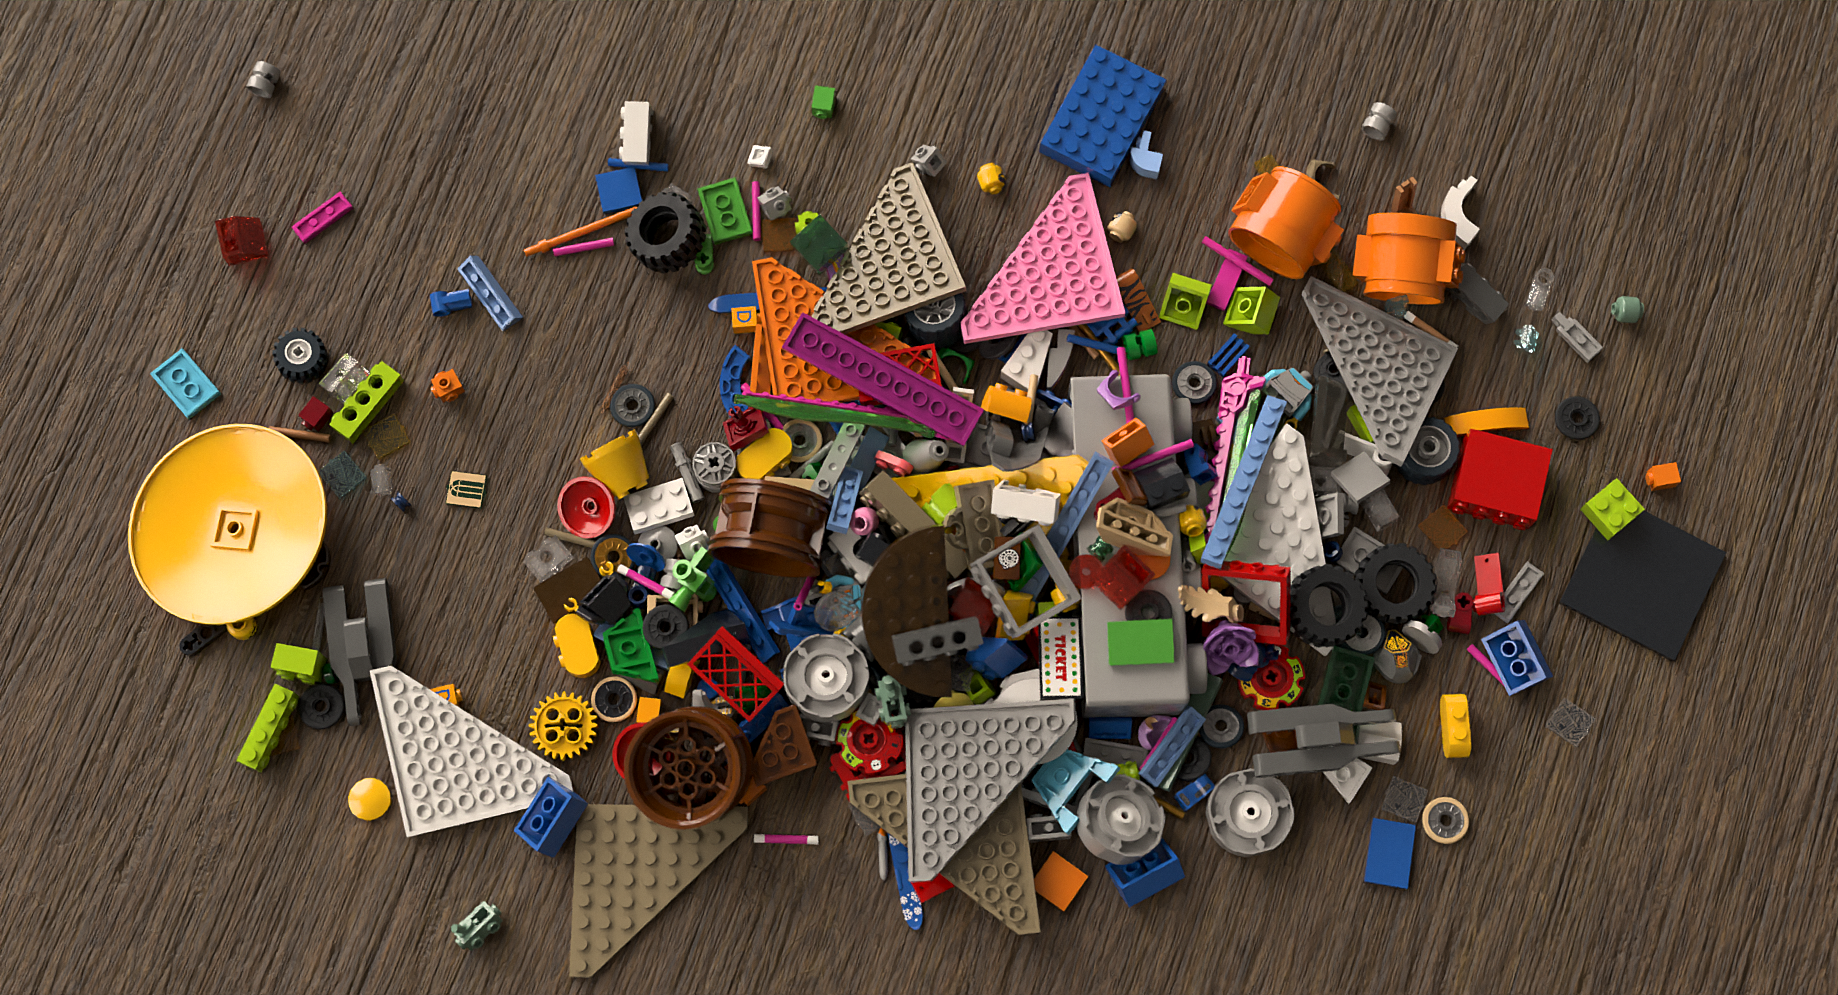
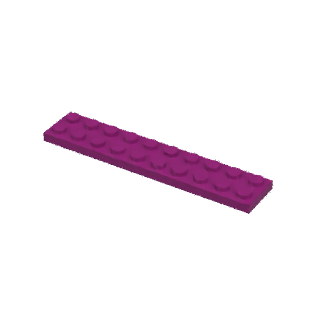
(883, 379)

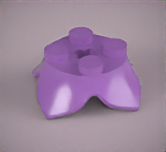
(1229, 645)

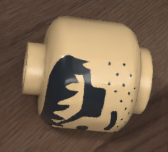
(1122, 226)

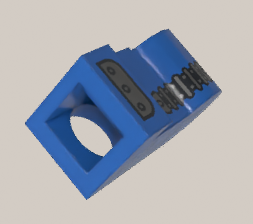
(1197, 464)
(1194, 792)

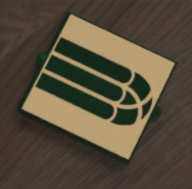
(466, 489)

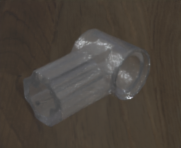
(1539, 290)

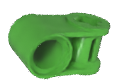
(705, 255)

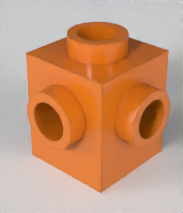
(447, 386)

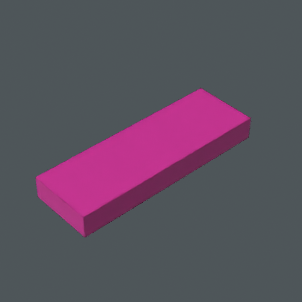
(322, 217)
(1225, 283)

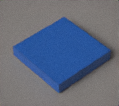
(618, 190)

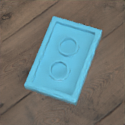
(185, 383)

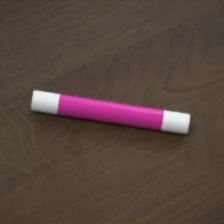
(645, 581)
(787, 839)

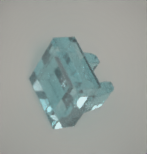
(1397, 306)
(1528, 339)

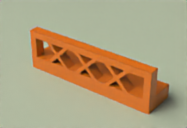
(760, 369)

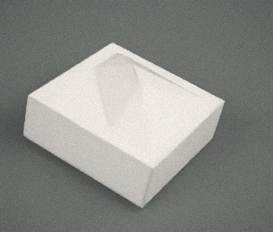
(760, 156)

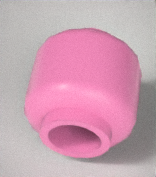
(864, 521)

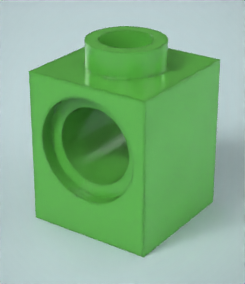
(823, 102)

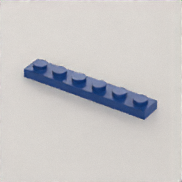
(740, 605)

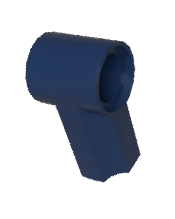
(638, 588)

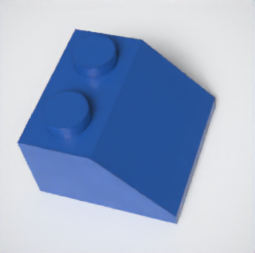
(995, 657)

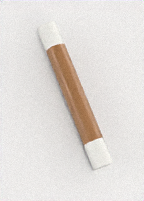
(1426, 328)

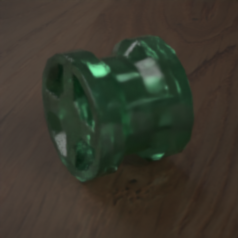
(1100, 549)

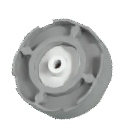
(829, 697)
(1120, 820)
(1245, 833)

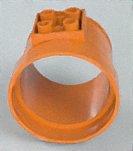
(1286, 222)
(1408, 257)

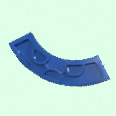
(731, 377)

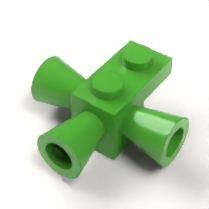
(693, 579)

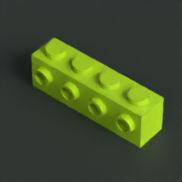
(267, 728)

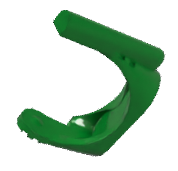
(944, 352)

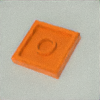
(1058, 881)

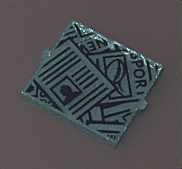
(342, 474)

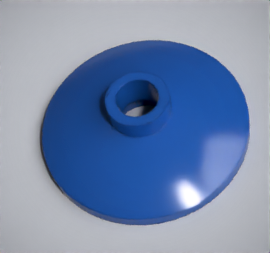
(646, 555)

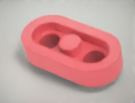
(898, 465)

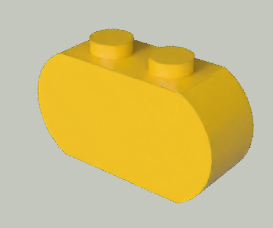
(765, 455)
(577, 646)
(1455, 725)

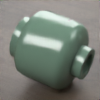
(1627, 309)

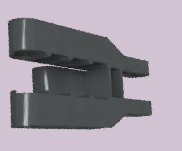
(350, 639)
(1317, 728)

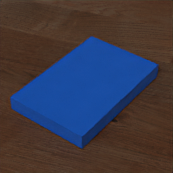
(1389, 853)

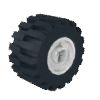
(300, 355)

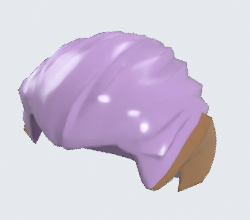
(1152, 729)

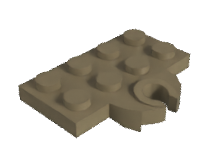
(974, 521)

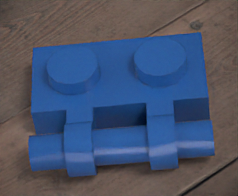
(1103, 327)

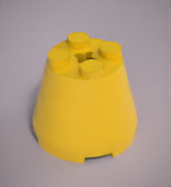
(619, 464)

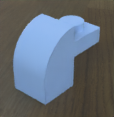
(1145, 162)

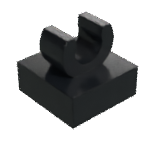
(1010, 524)

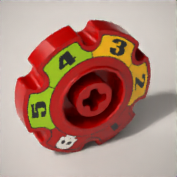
(1283, 689)
(859, 753)

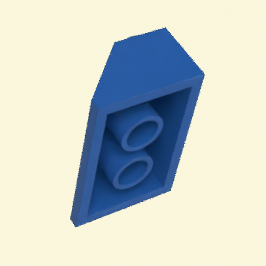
(1517, 657)
(550, 817)
(1147, 875)

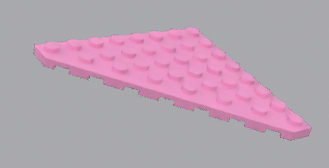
(1054, 276)

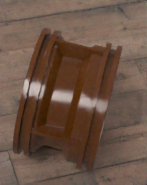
(770, 528)
(651, 791)

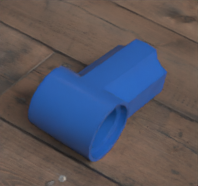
(444, 302)

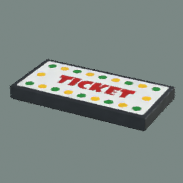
(1060, 658)

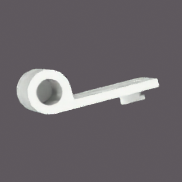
(1357, 445)

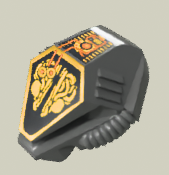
(1397, 658)

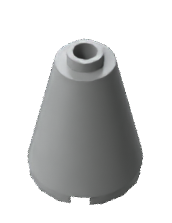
(925, 455)

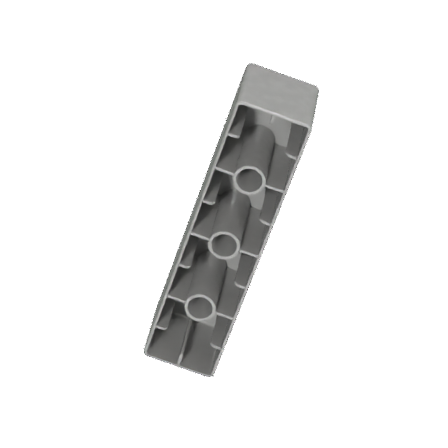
(1134, 688)

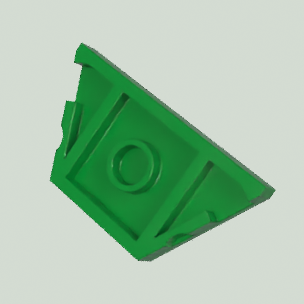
(628, 649)

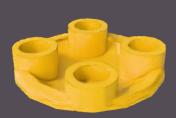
(369, 799)

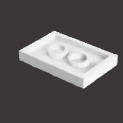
(658, 506)

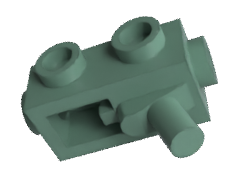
(892, 699)
(477, 926)

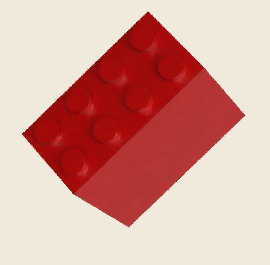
(1499, 479)

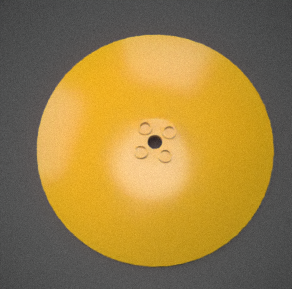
(186, 515)

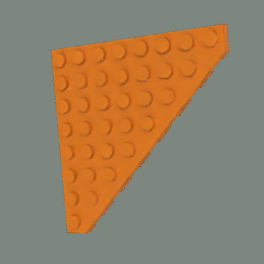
(781, 301)

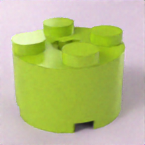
(941, 503)

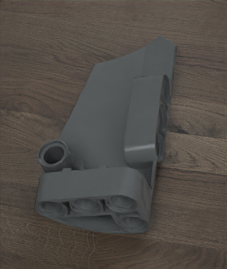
(1006, 441)

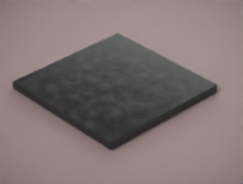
(1644, 582)

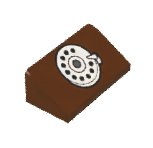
(1007, 563)

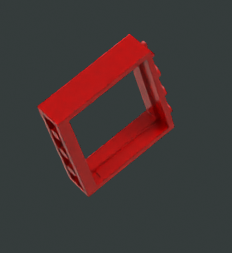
(1255, 571)

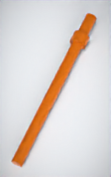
(544, 245)

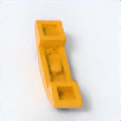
(1488, 420)

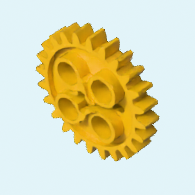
(562, 745)

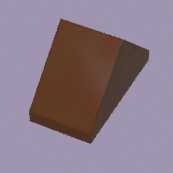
(1374, 697)

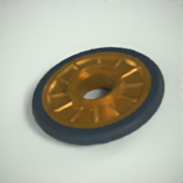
(609, 543)

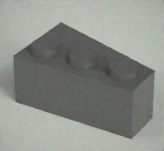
(1478, 296)

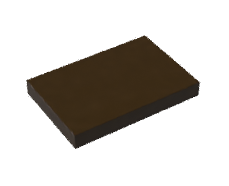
(571, 582)

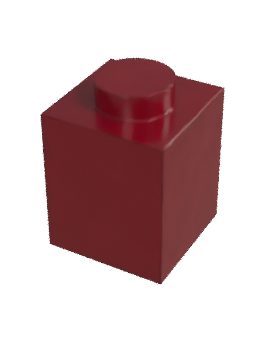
(315, 414)

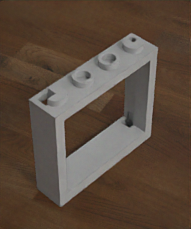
(1052, 564)

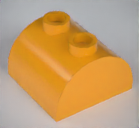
(1007, 403)

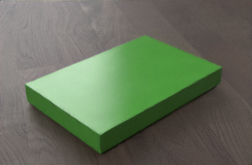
(725, 211)
(1140, 642)

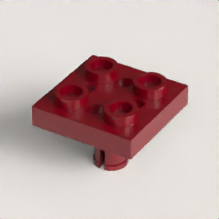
(744, 427)

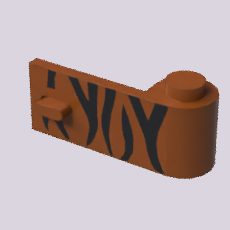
(1137, 300)

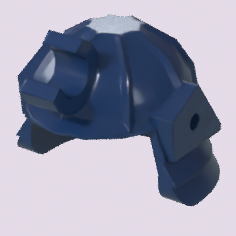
(1266, 654)

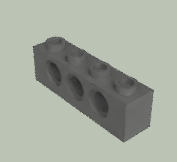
(903, 642)

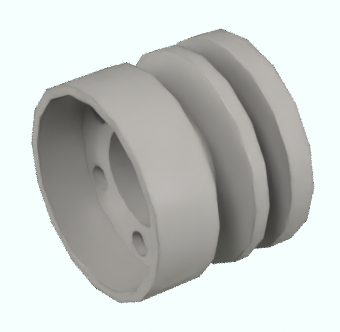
(711, 478)

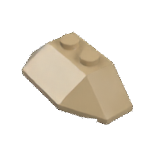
(1134, 527)

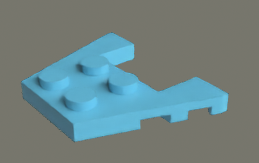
(1061, 779)

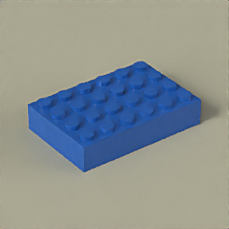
(1102, 115)

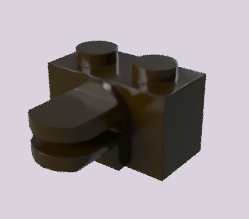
(1205, 435)

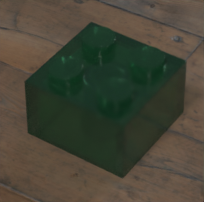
(819, 244)

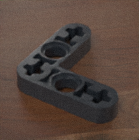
(217, 631)

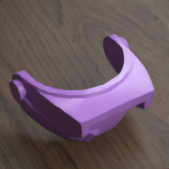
(1112, 400)

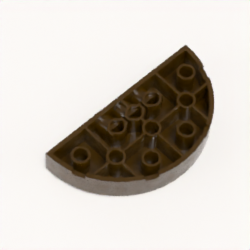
(905, 595)

